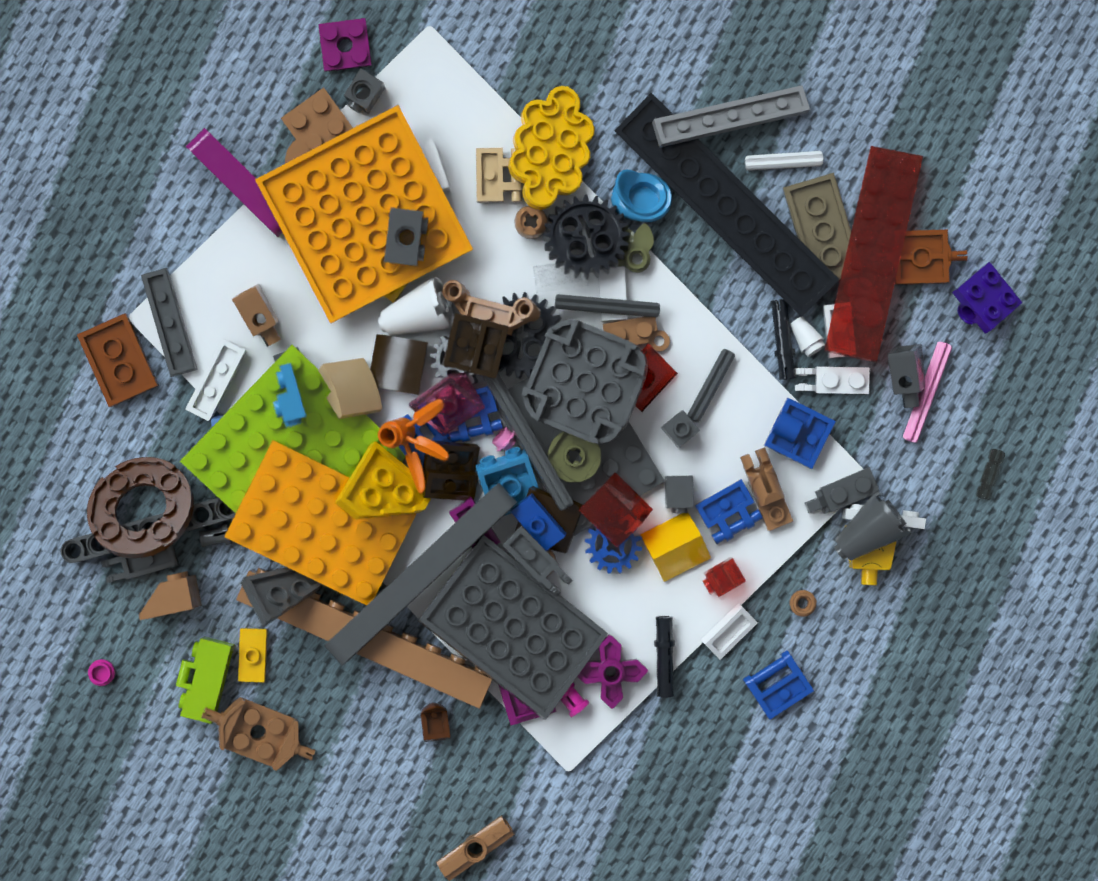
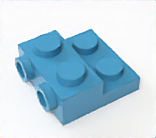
(288, 403)
(511, 471)

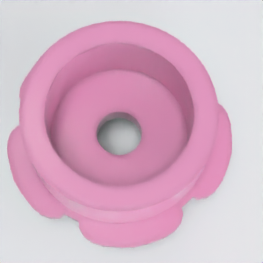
(504, 439)

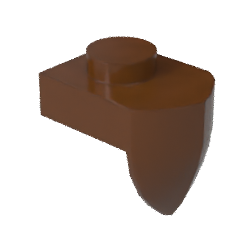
(434, 722)

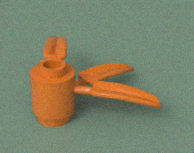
(402, 431)

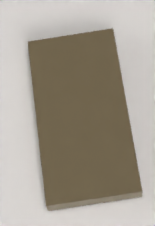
(820, 219)

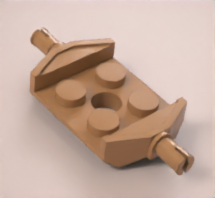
(276, 744)

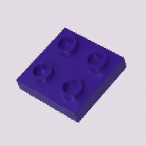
(985, 298)

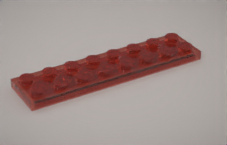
(873, 254)

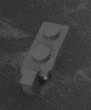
(843, 492)

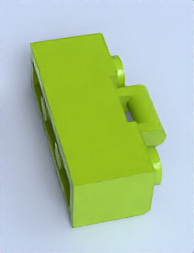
(210, 674)

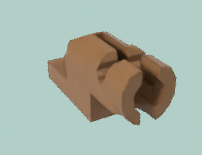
(766, 490)

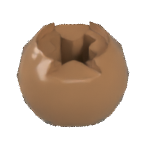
(530, 232)

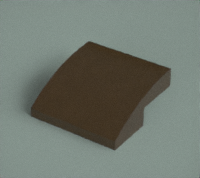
(475, 345)
(398, 363)
(454, 477)
(566, 518)

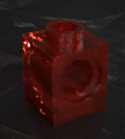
(723, 577)

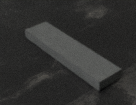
(169, 322)

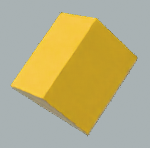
(675, 546)

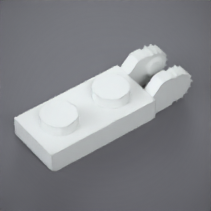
(836, 380)

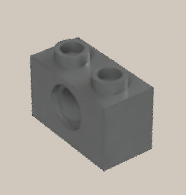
(405, 220)

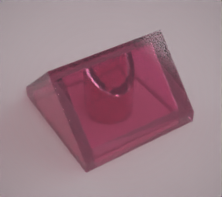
(459, 402)

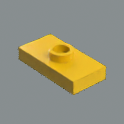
(252, 655)

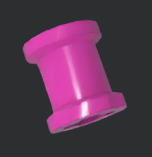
(573, 701)

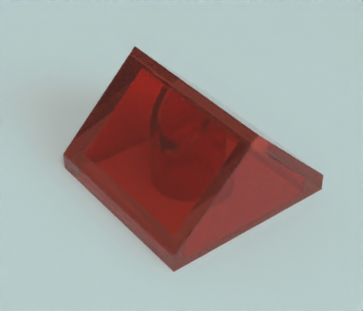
(657, 378)
(616, 509)

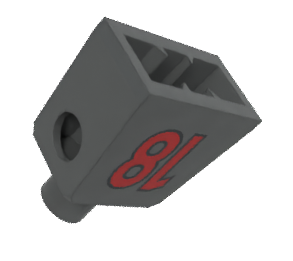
(907, 362)

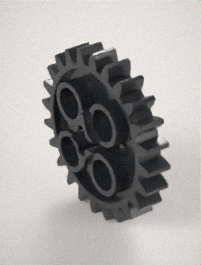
(563, 242)
(527, 363)

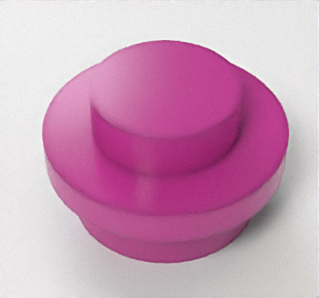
(101, 672)

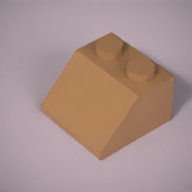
(173, 596)

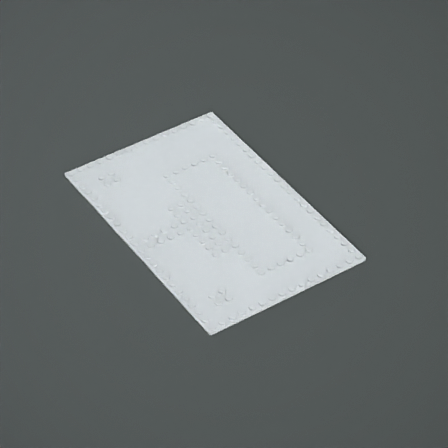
(461, 113)

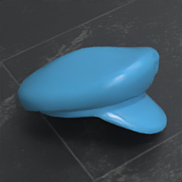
(640, 202)

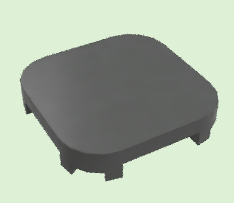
(585, 381)

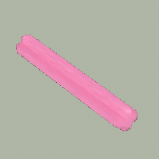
(927, 395)

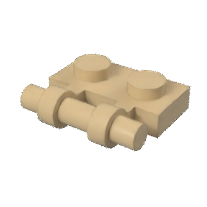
(490, 176)

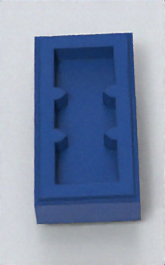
(538, 522)

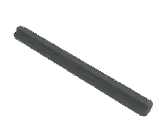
(529, 442)

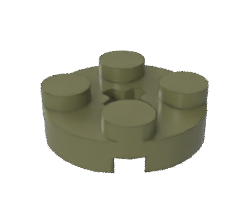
(577, 471)

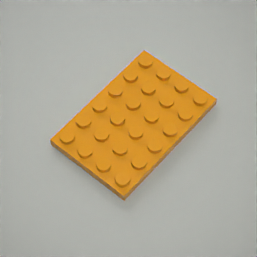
(295, 522)

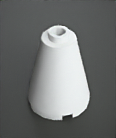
(418, 311)

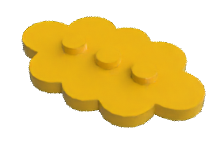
(551, 147)

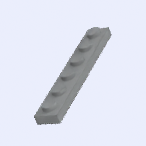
(730, 116)

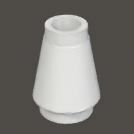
(807, 337)

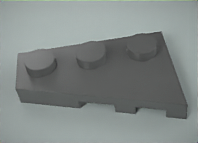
(277, 592)

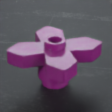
(626, 670)

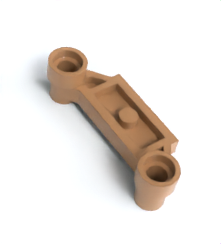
(491, 311)

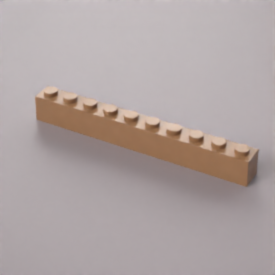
(391, 649)

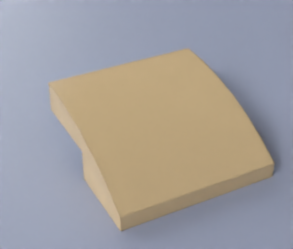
(351, 388)

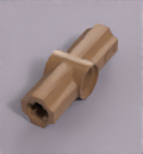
(461, 858)

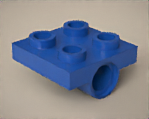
(799, 433)

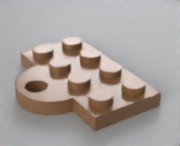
(314, 124)

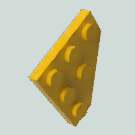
(380, 487)

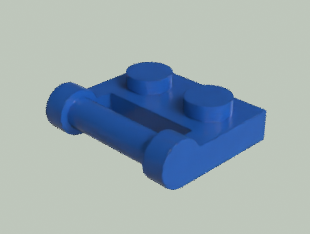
(784, 691)

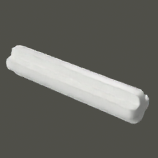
(783, 160)

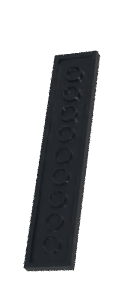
(730, 209)

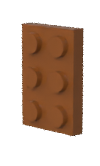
(117, 360)

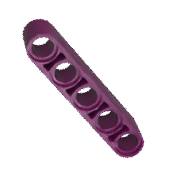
(233, 176)

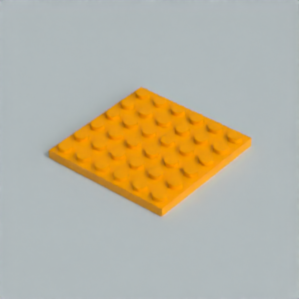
(338, 212)

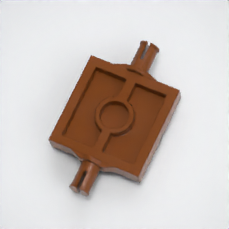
(926, 258)

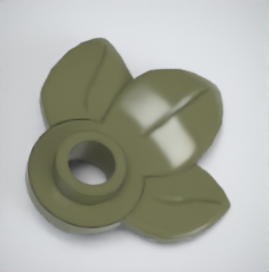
(639, 244)

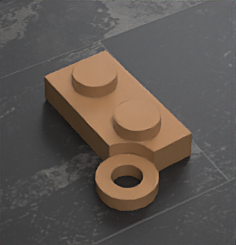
(638, 331)

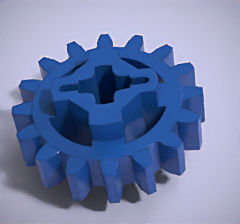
(603, 552)

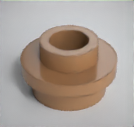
(809, 609)

